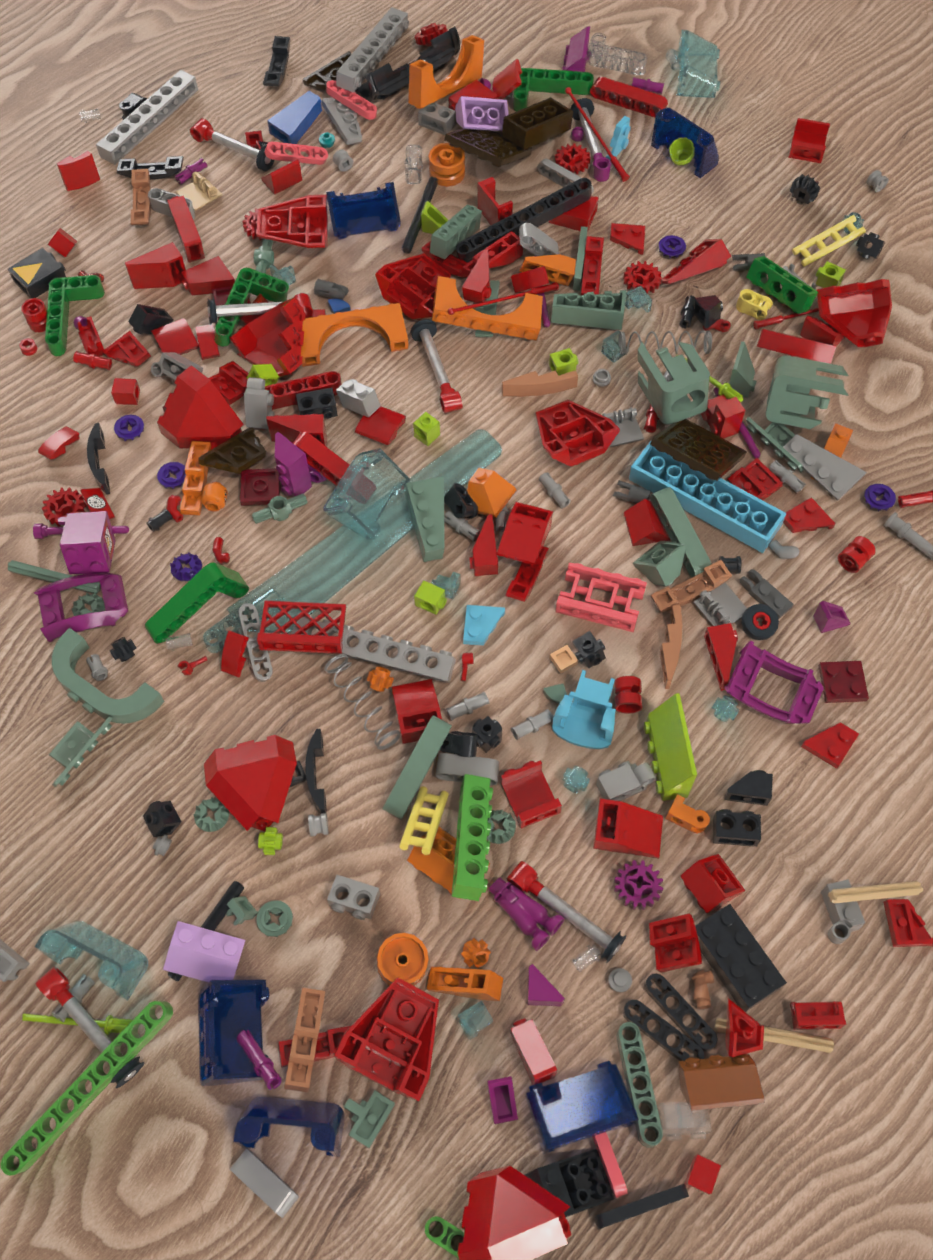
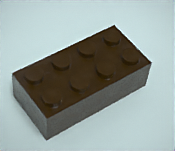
(537, 123)

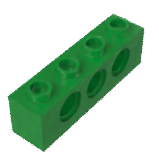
(790, 284)

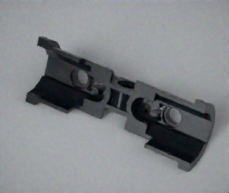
(387, 82)

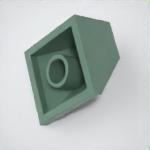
(743, 372)
(662, 562)

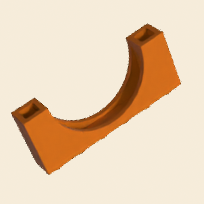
(468, 68)
(384, 320)
(522, 322)

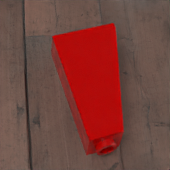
(186, 228)

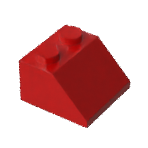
(712, 883)

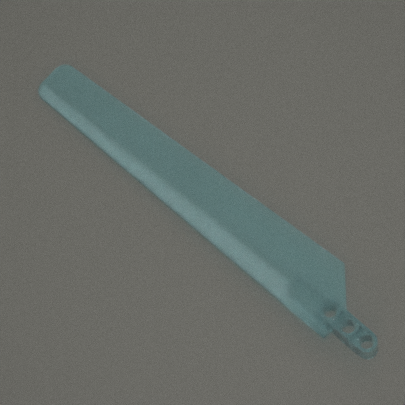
(345, 553)

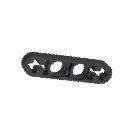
(682, 1010)
(665, 1030)
(641, 1206)

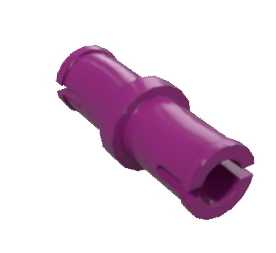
(648, 85)
(187, 173)

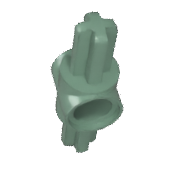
(264, 256)
(282, 514)

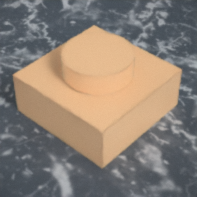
(563, 659)

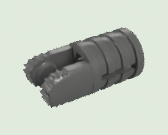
(748, 260)
(330, 289)
(635, 494)

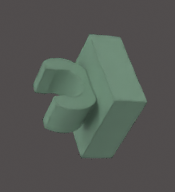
(242, 909)

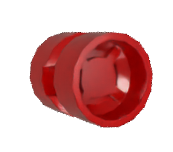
(35, 314)
(856, 554)
(628, 694)

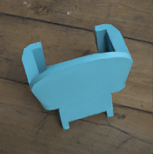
(589, 718)

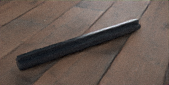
(416, 223)

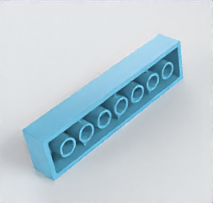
(710, 500)

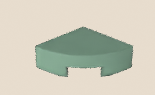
(555, 693)

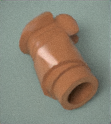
(701, 993)

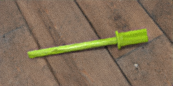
(725, 389)
(110, 1025)

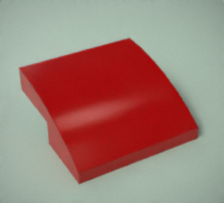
(507, 80)
(78, 171)
(175, 338)
(231, 381)
(381, 425)
(756, 480)
(675, 943)

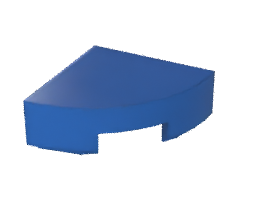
(338, 305)

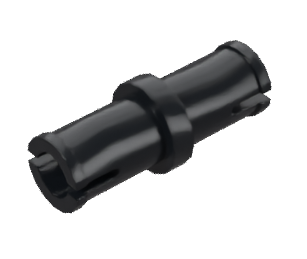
(687, 312)

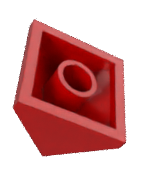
(283, 177)
(821, 332)
(644, 524)

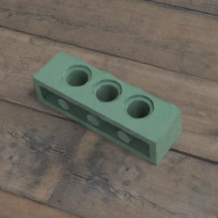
(455, 230)

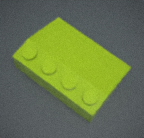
(670, 749)

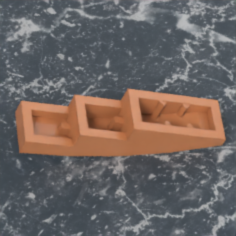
(534, 385)
(670, 650)
(304, 1040)

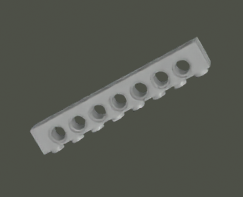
(372, 49)
(147, 117)
(442, 671)

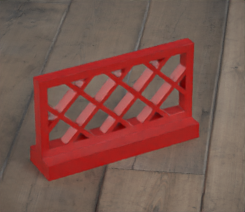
(296, 641)

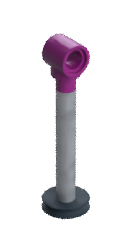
(600, 164)

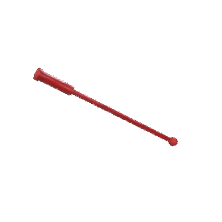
(624, 176)
(538, 290)
(778, 319)

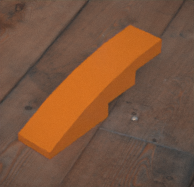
(195, 479)

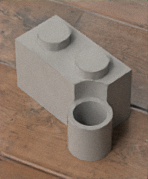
(172, 365)
(358, 397)
(257, 403)
(625, 781)
(844, 915)

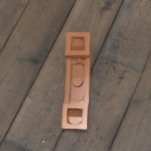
(141, 205)
(690, 590)

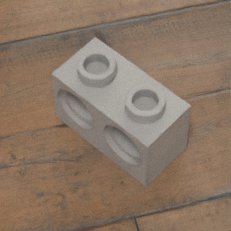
(437, 118)
(356, 891)

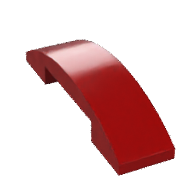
(451, 263)
(592, 265)
(526, 578)

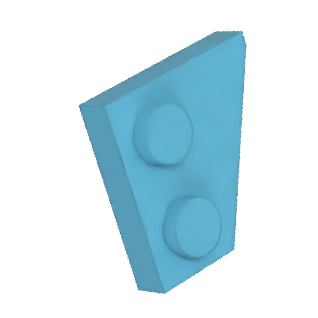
(620, 136)
(480, 622)

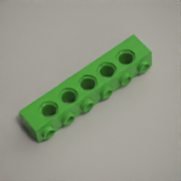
(472, 838)

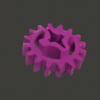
(647, 885)

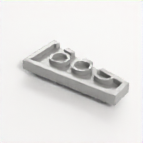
(343, 119)
(826, 468)

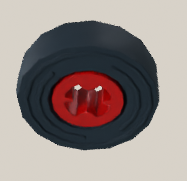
(769, 620)

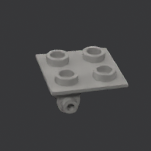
(628, 426)
(720, 605)

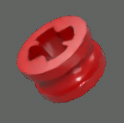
(28, 351)

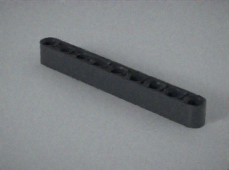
(536, 214)

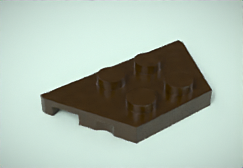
(328, 72)
(236, 453)

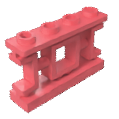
(596, 610)

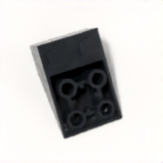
(576, 1181)

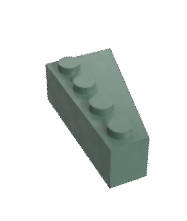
(589, 309)
(426, 509)

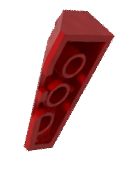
(704, 257)

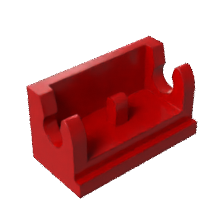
(90, 338)
(817, 1015)

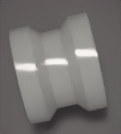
(343, 160)
(877, 181)
(318, 824)

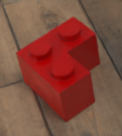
(724, 416)

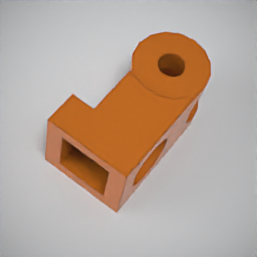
(687, 817)

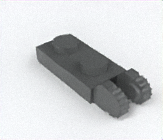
(766, 593)

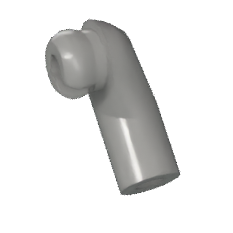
(784, 552)

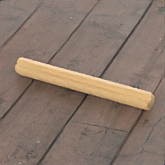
(875, 892)
(788, 1037)

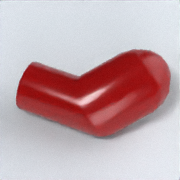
(721, 325)

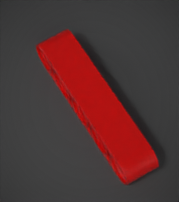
(628, 96)
(286, 392)
(321, 457)

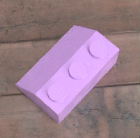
(481, 113)
(203, 953)

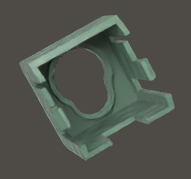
(790, 388)
(671, 397)

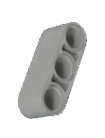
(158, 201)
(537, 241)
(454, 767)
(264, 1183)

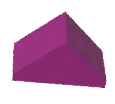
(830, 617)
(541, 991)
(502, 1100)

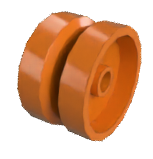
(447, 164)
(402, 946)

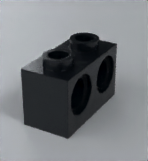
(317, 402)
(737, 834)

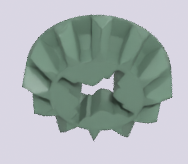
(96, 602)
(206, 823)
(501, 836)
(264, 918)

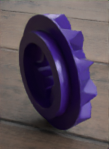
(674, 241)
(121, 427)
(174, 468)
(877, 490)
(185, 573)

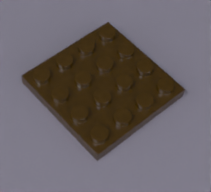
(487, 146)
(698, 448)

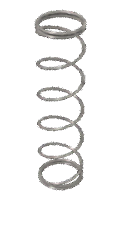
(707, 337)
(338, 669)

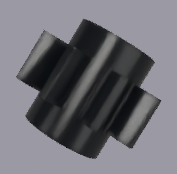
(123, 649)

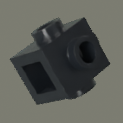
(875, 250)
(589, 650)
(489, 739)
(161, 818)

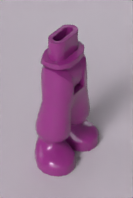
(526, 912)

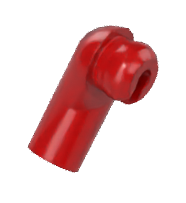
(172, 503)
(217, 550)

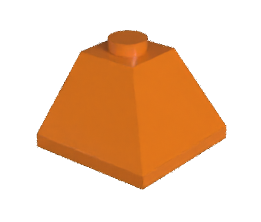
(489, 491)

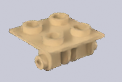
(199, 191)

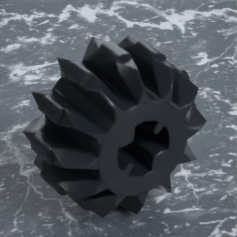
(805, 189)

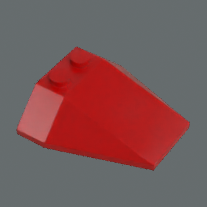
(296, 222)
(411, 284)
(574, 432)
(393, 1040)

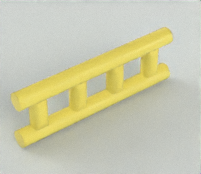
(833, 232)
(431, 828)

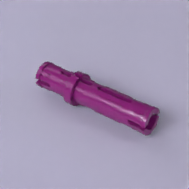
(262, 1065)

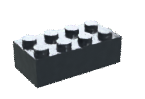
(738, 958)

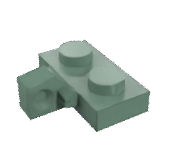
(369, 1117)

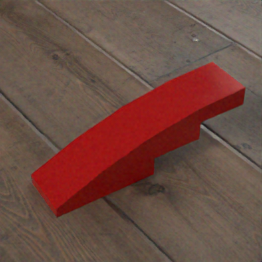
(796, 346)
(326, 1045)

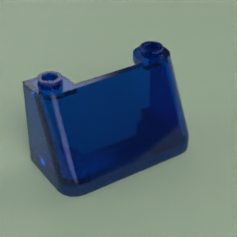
(671, 125)
(364, 212)
(223, 1013)
(580, 1107)
(323, 1118)

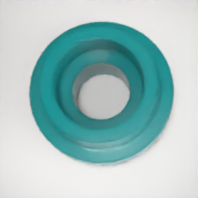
(326, 140)

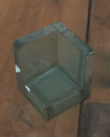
(285, 274)
(638, 298)
(610, 347)
(450, 584)
(475, 1019)

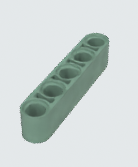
(680, 530)
(417, 767)
(639, 1071)

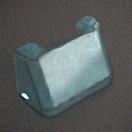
(697, 66)
(366, 492)
(122, 963)

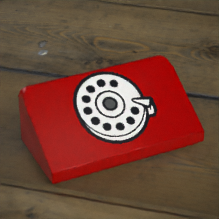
(96, 501)

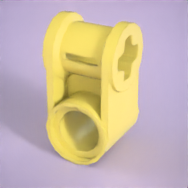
(752, 303)

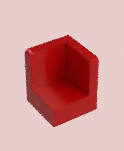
(62, 242)
(125, 391)
(702, 1174)

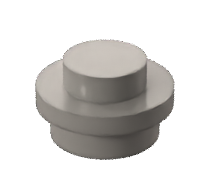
(601, 377)
(162, 845)
(620, 980)

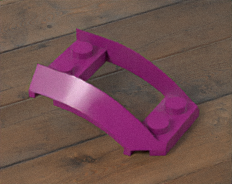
(52, 609)
(746, 671)

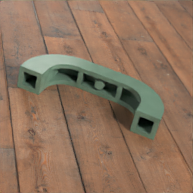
(126, 710)

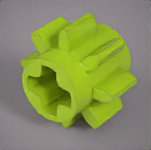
(270, 841)

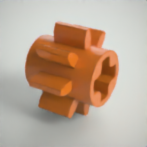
(380, 679)
(475, 953)

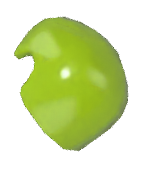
(682, 151)

